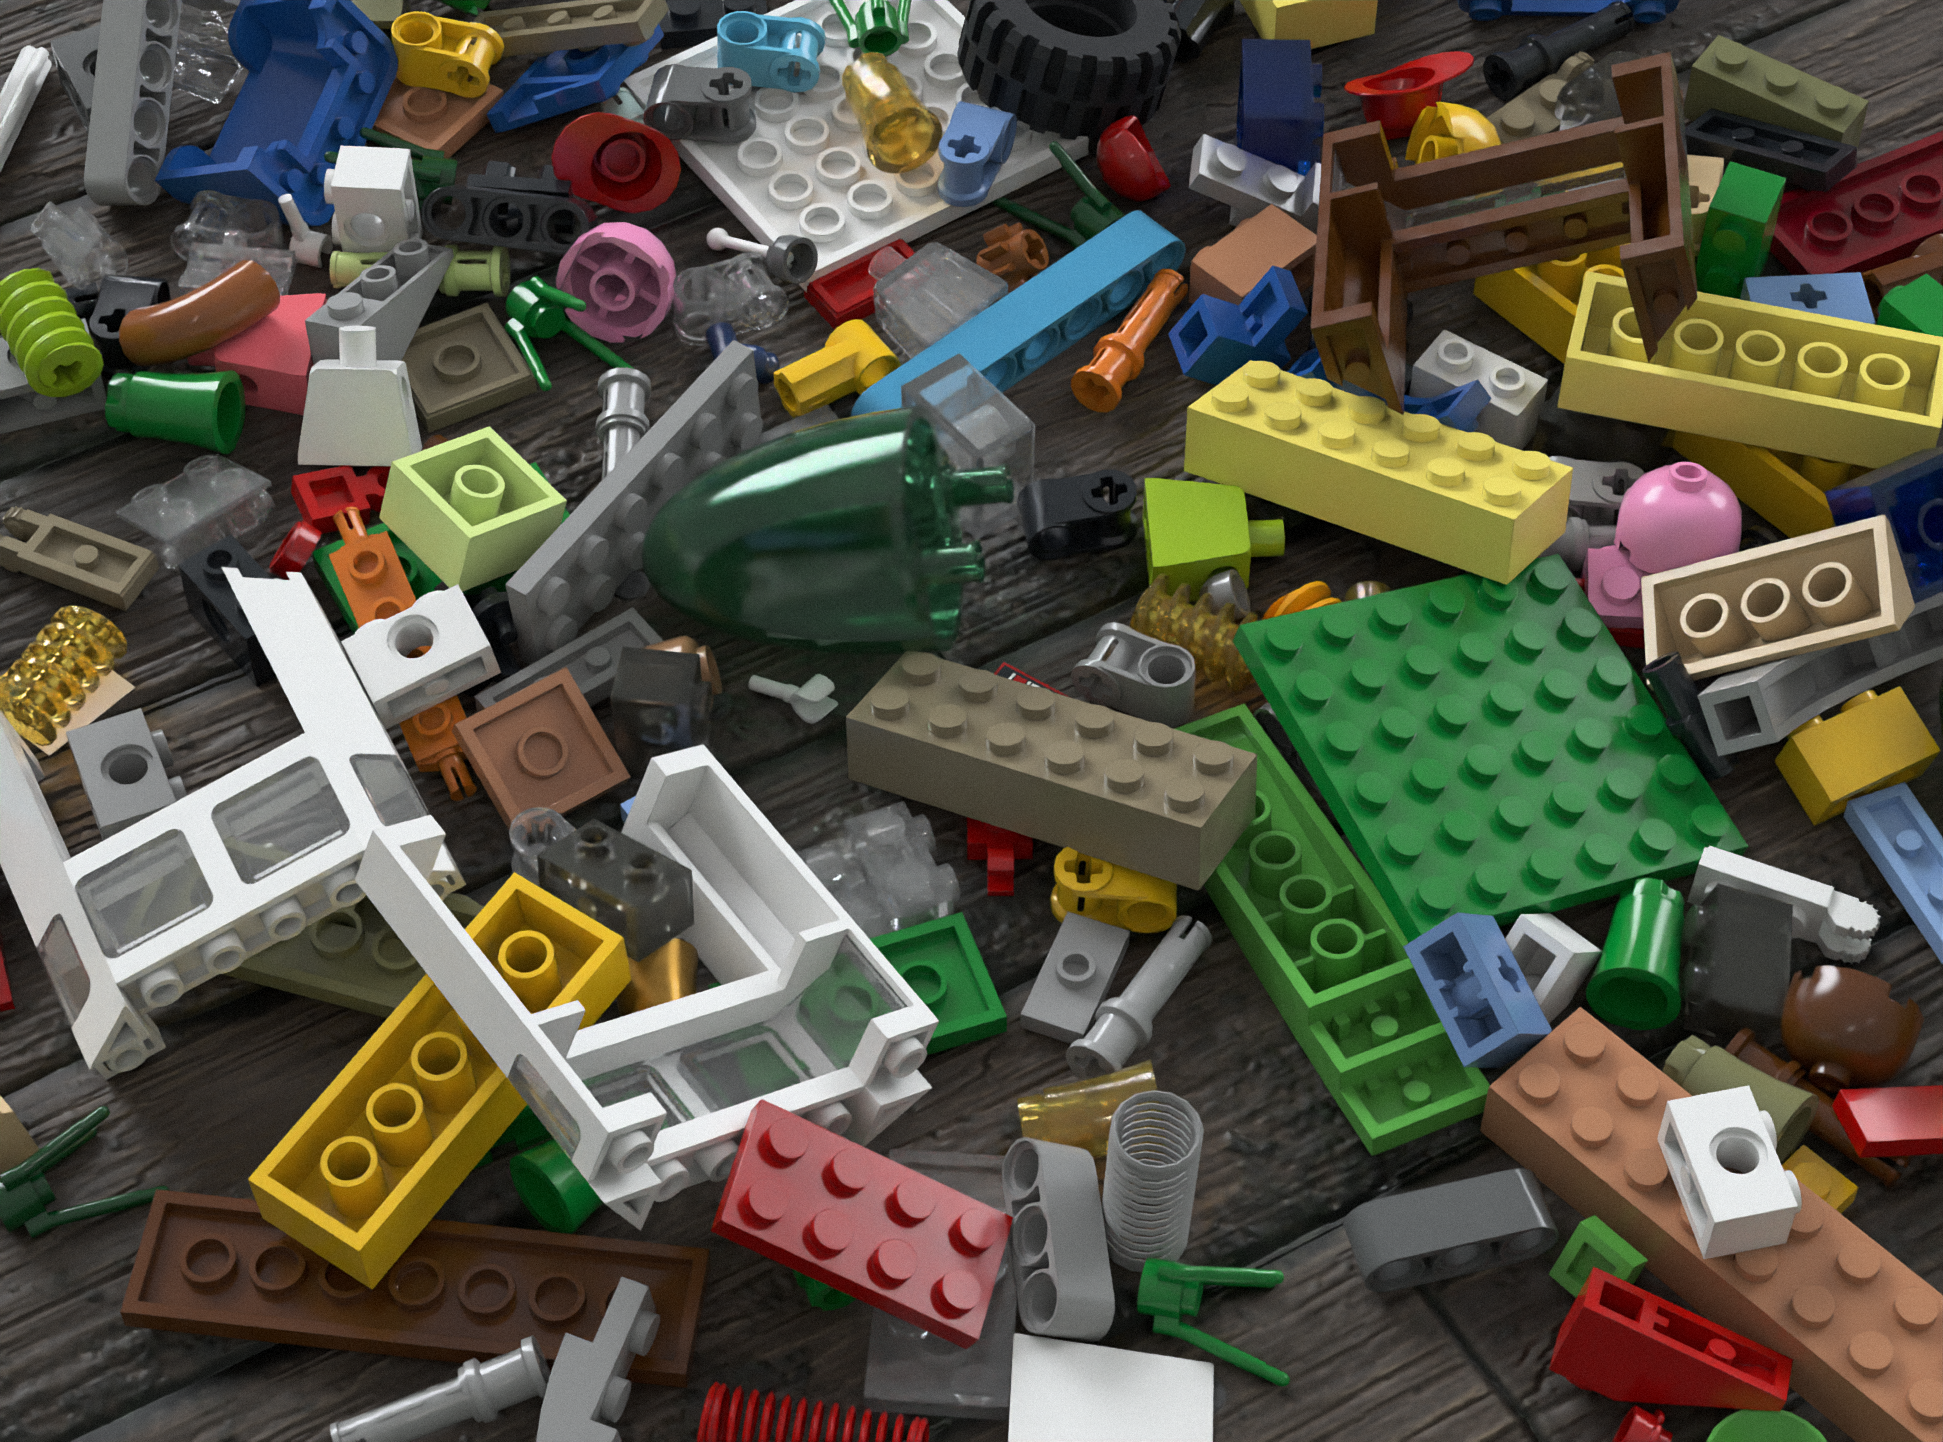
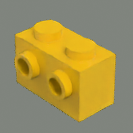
(1855, 752)

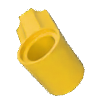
(848, 363)

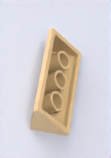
(1778, 599)

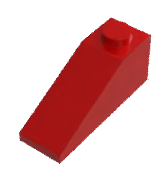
(1660, 1353)

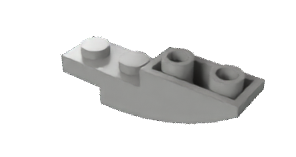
(1253, 183)
(589, 1377)

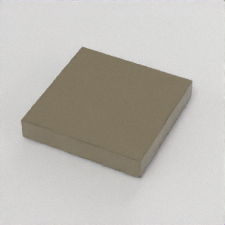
(464, 368)

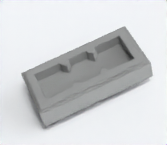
(1075, 978)

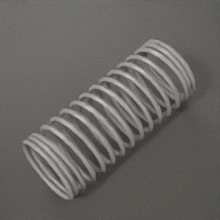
(1179, 1176)

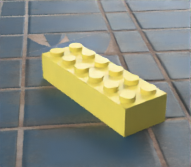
(1758, 376)
(1379, 470)

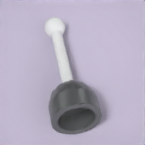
(785, 250)

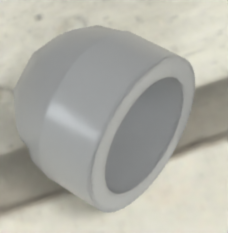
(1228, 588)

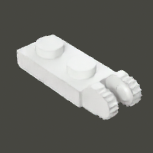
(1820, 913)

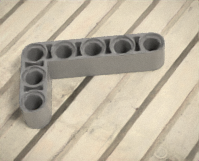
(134, 97)

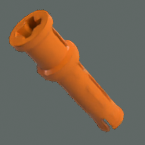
(1121, 354)

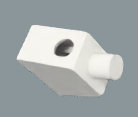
(358, 407)

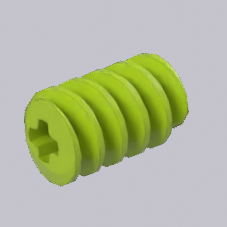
(47, 334)

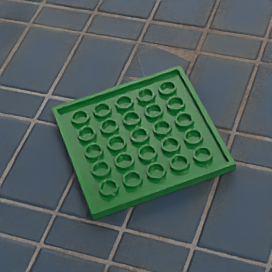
(1486, 746)

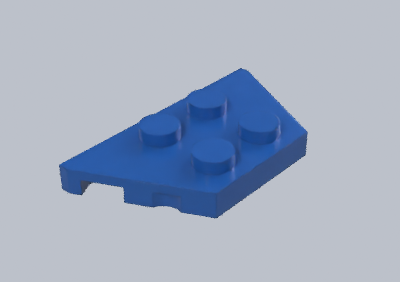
(568, 82)

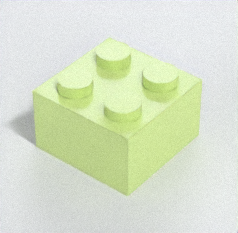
(470, 508)

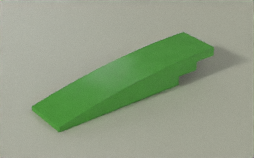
(1334, 957)

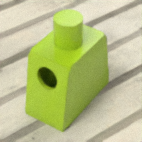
(1202, 531)

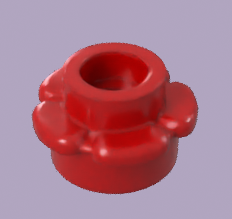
(1642, 1427)

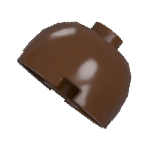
(1848, 1028)

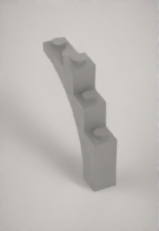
(1776, 697)

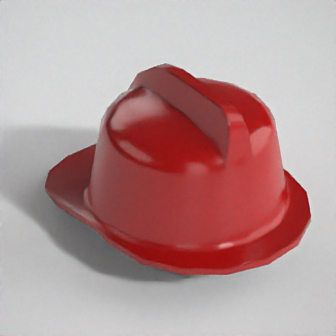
(1406, 90)
(616, 162)

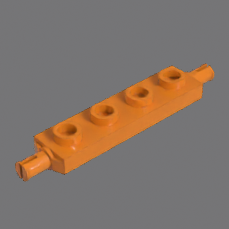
(379, 590)

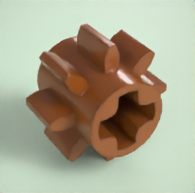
(1013, 254)

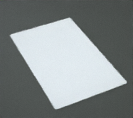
(1106, 1394)

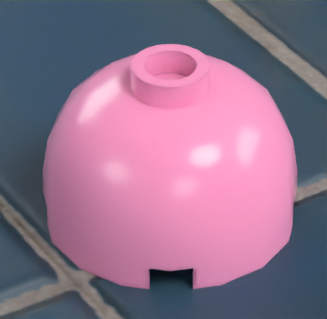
(621, 278)
(1678, 518)

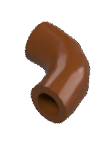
(199, 318)

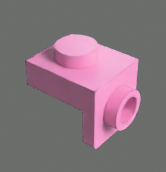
(1614, 586)

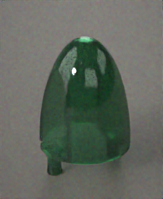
(828, 538)

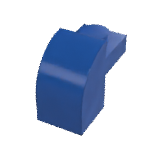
(1222, 336)

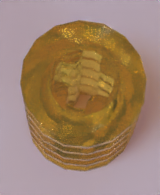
(1195, 629)
(58, 672)

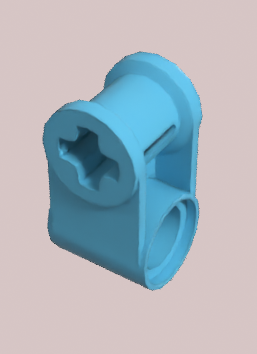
(768, 51)

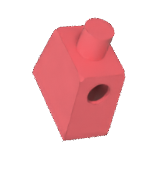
(271, 355)

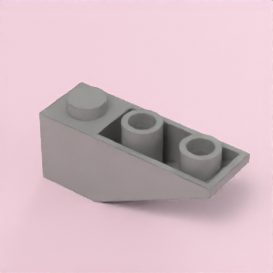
(385, 296)

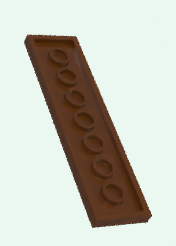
(447, 1298)

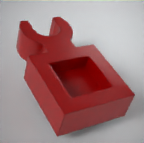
(327, 491)

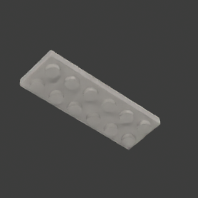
(604, 535)

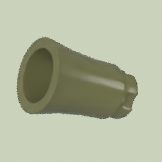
(1712, 1069)

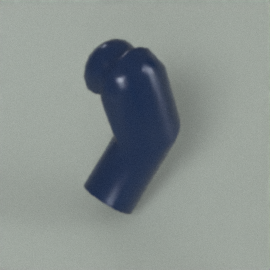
(722, 334)

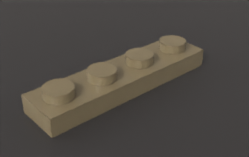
(574, 25)

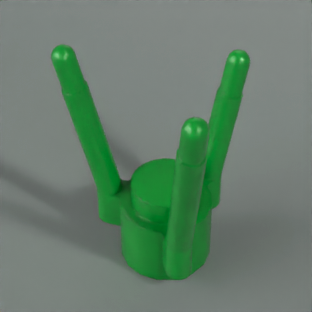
(876, 25)
(538, 312)
(1176, 1290)

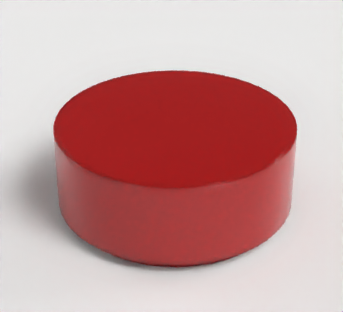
(295, 550)

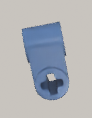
(973, 152)

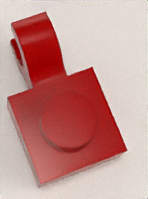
(1000, 850)

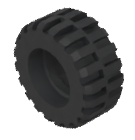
(1070, 61)

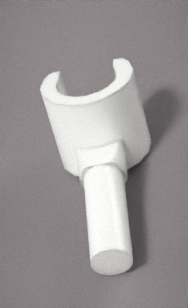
(304, 242)
(808, 702)

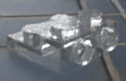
(885, 871)

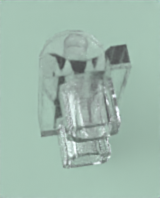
(79, 245)
(211, 260)

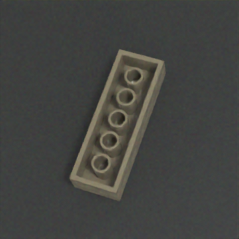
(1053, 768)

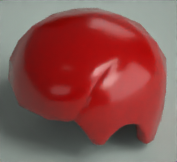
(1129, 161)

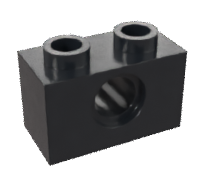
(217, 607)

